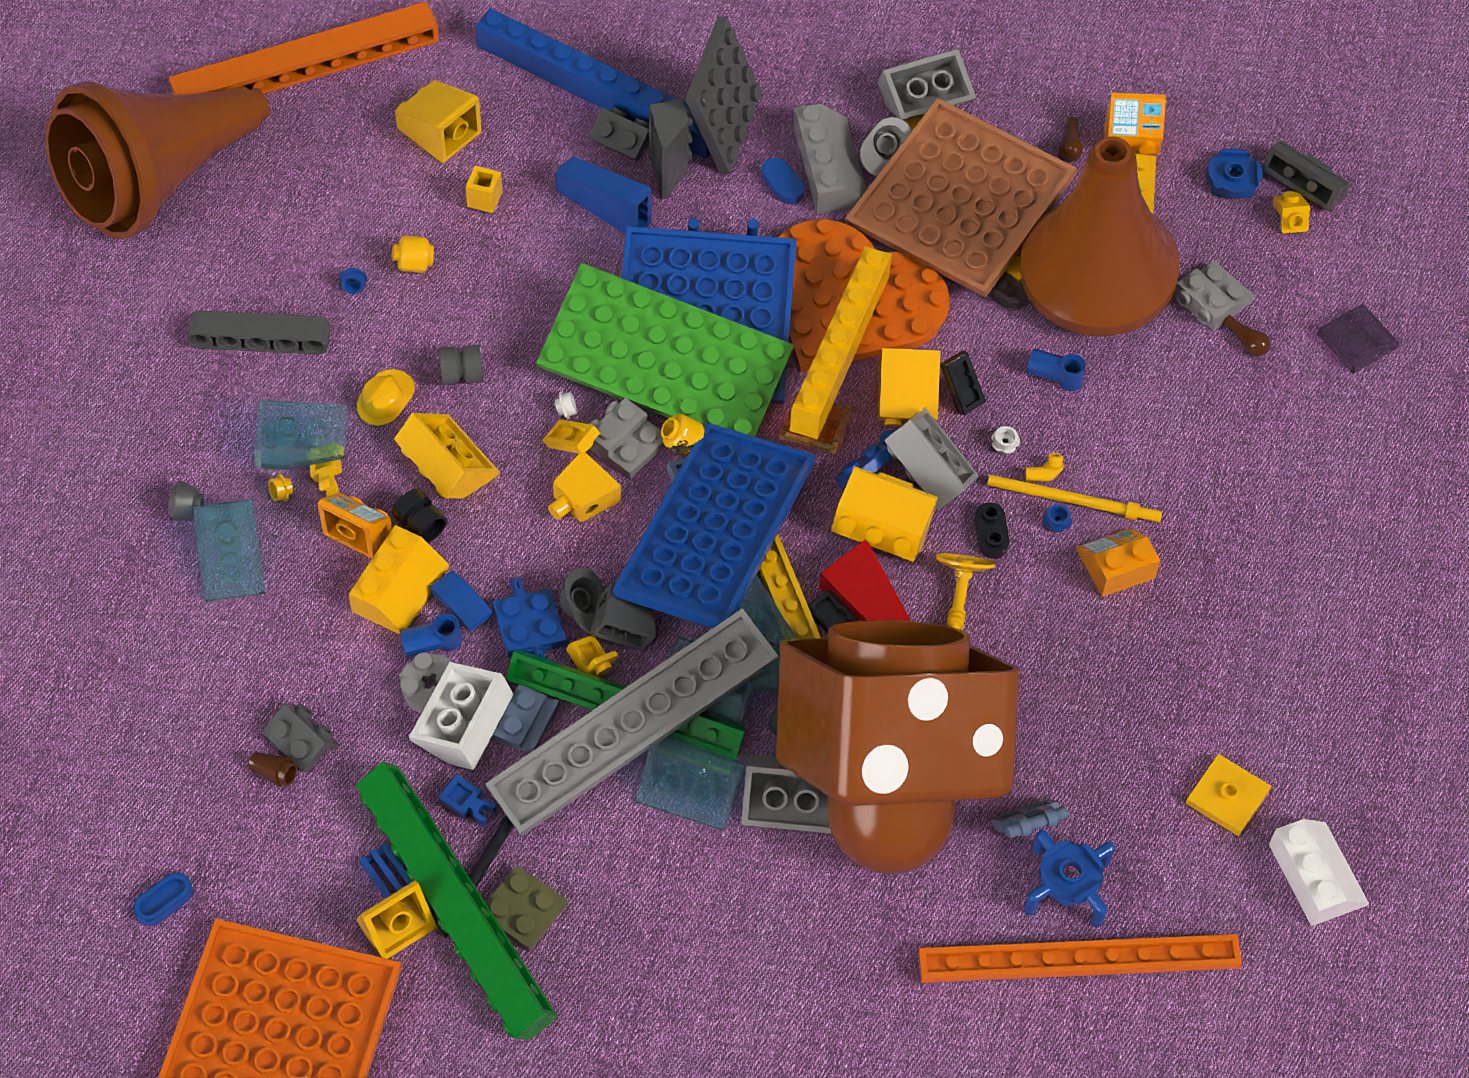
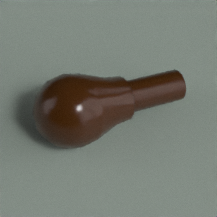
(1070, 146)
(1254, 341)

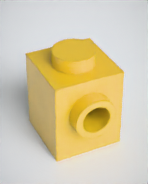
(484, 189)

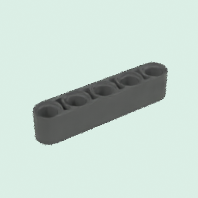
(258, 332)

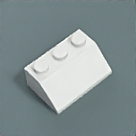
(462, 714)
(1316, 870)

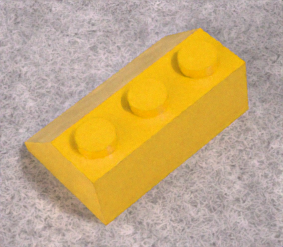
(445, 454)
(884, 514)
(397, 581)

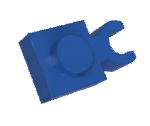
(464, 798)

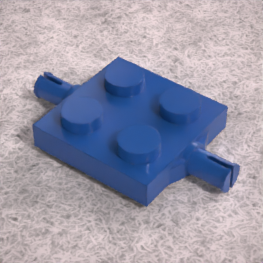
(528, 621)

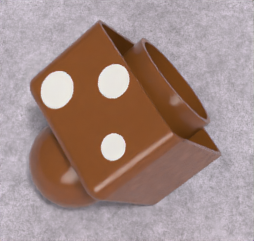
(896, 732)

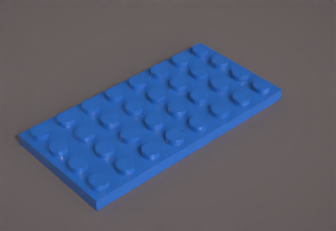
(714, 526)

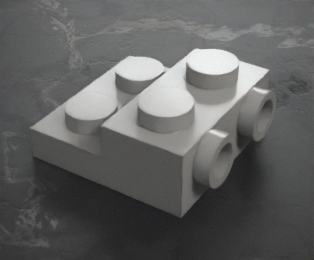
(1212, 295)
(626, 438)

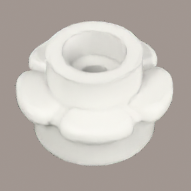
(566, 405)
(1008, 434)

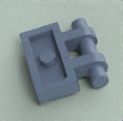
(1030, 817)

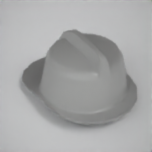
(883, 143)

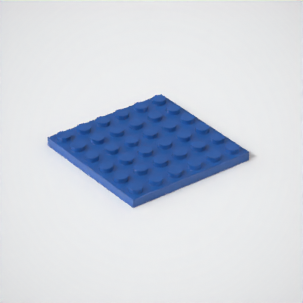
(718, 272)

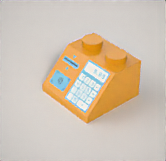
(1137, 120)
(354, 523)
(1119, 561)

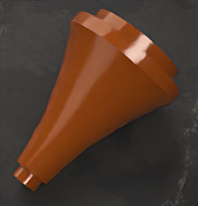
(129, 151)
(1101, 254)

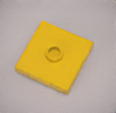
(1228, 795)

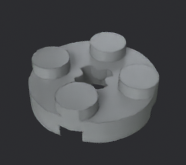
(414, 674)

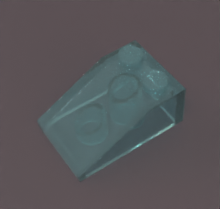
(299, 434)
(229, 550)

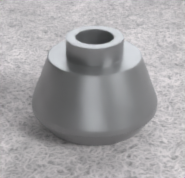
(183, 499)

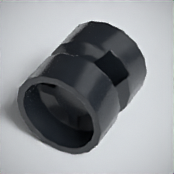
(419, 515)

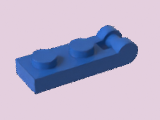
(872, 459)

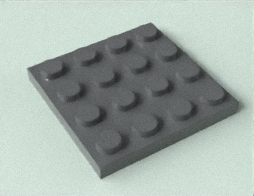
(723, 95)

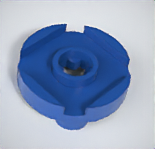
(1229, 186)

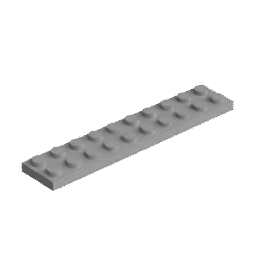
(631, 722)

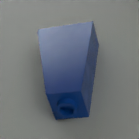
(605, 193)

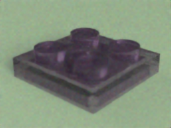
(1357, 338)

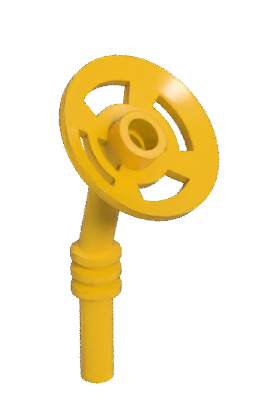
(964, 567)

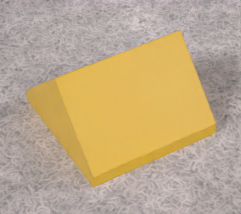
(397, 921)

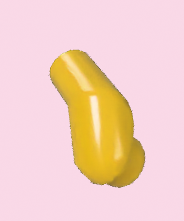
(1048, 471)

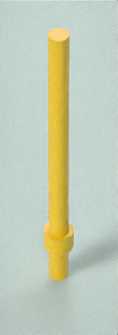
(1131, 510)

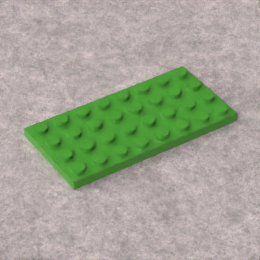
(663, 353)

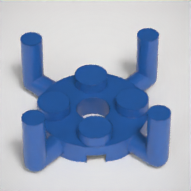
(1065, 889)

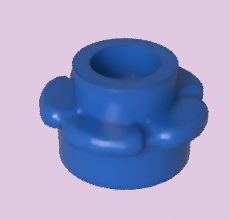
(353, 280)
(1061, 512)

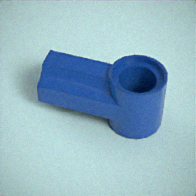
(1058, 368)
(430, 636)

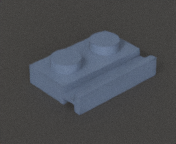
(525, 719)

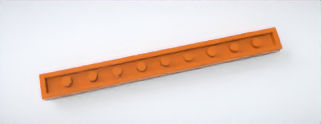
(1079, 958)

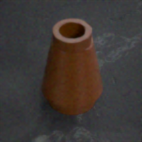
(274, 768)

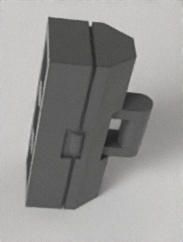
(1306, 175)

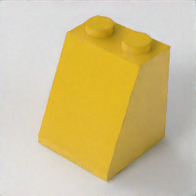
(440, 119)
(907, 384)

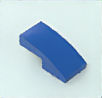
(461, 600)

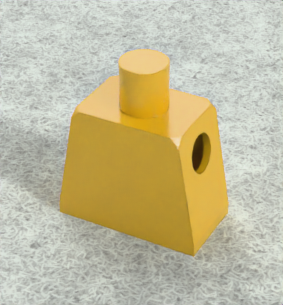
(583, 490)

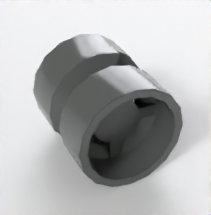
(461, 364)

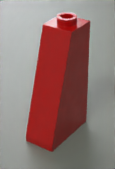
(863, 586)

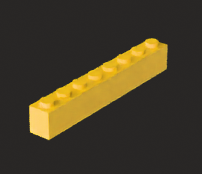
(840, 343)

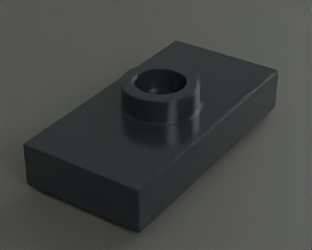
(962, 382)
(830, 611)

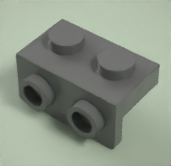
(620, 133)
(299, 735)

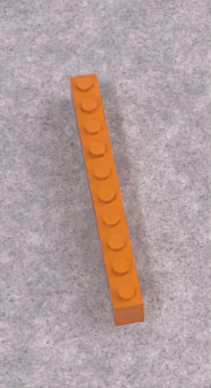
(316, 54)

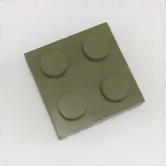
(525, 907)

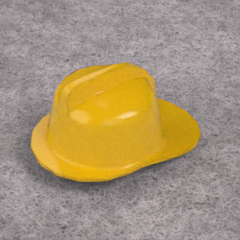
(385, 397)

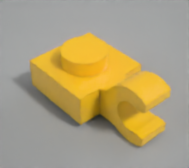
(324, 475)

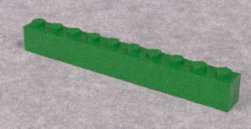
(456, 902)

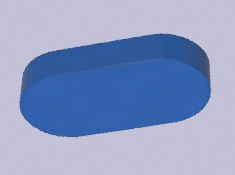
(782, 180)
(163, 899)

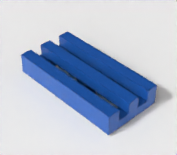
(375, 856)

